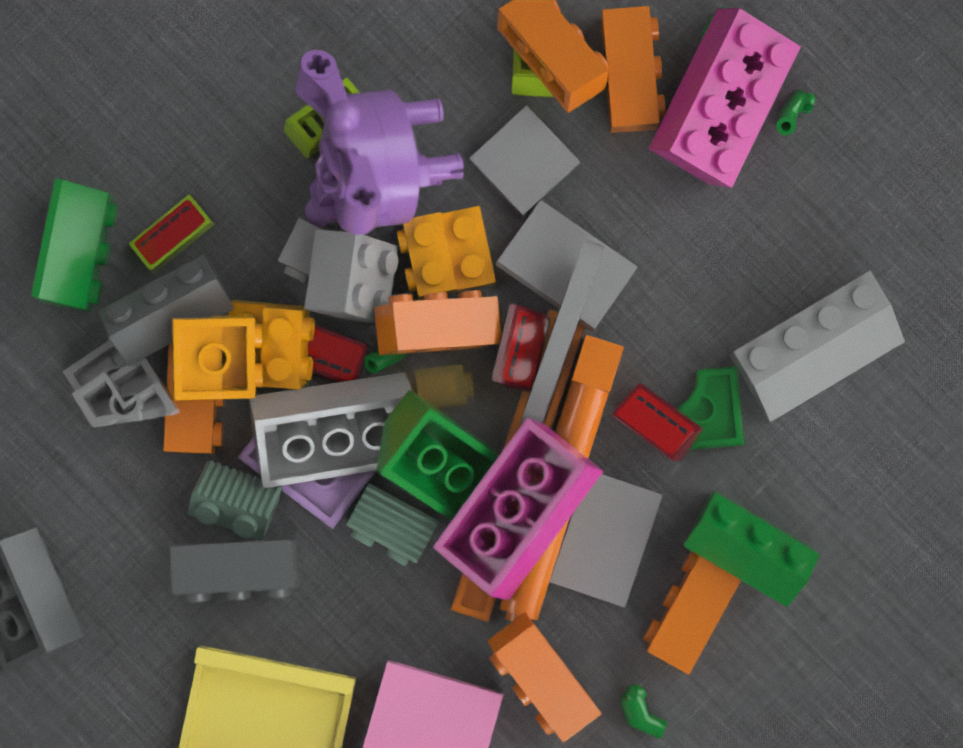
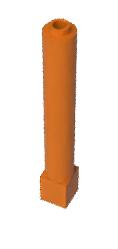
(578, 427)

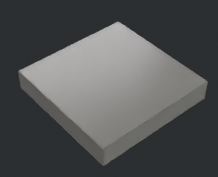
(524, 160)

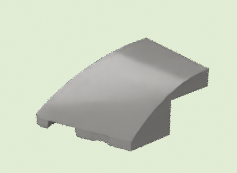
(115, 392)

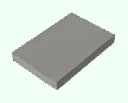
(546, 256)
(606, 540)

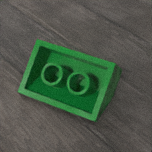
(74, 246)
(432, 455)
(751, 549)

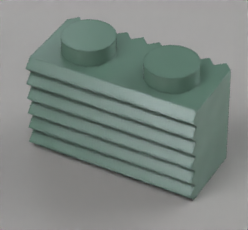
(233, 501)
(392, 524)

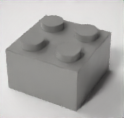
(350, 275)

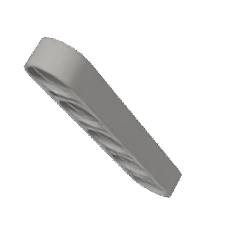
(563, 331)

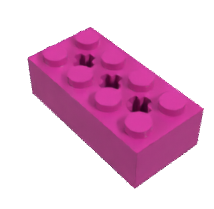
(724, 97)
(524, 533)

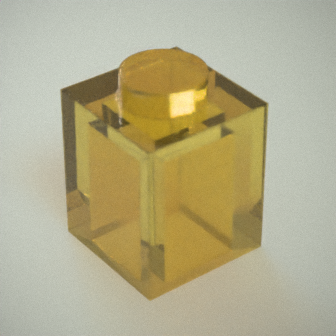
(444, 386)

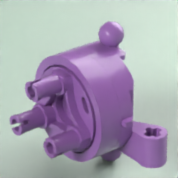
(367, 151)

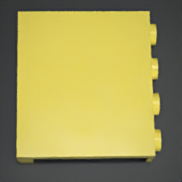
(264, 703)

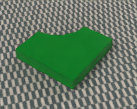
(715, 408)

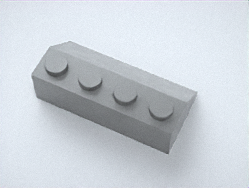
(818, 346)
(323, 428)

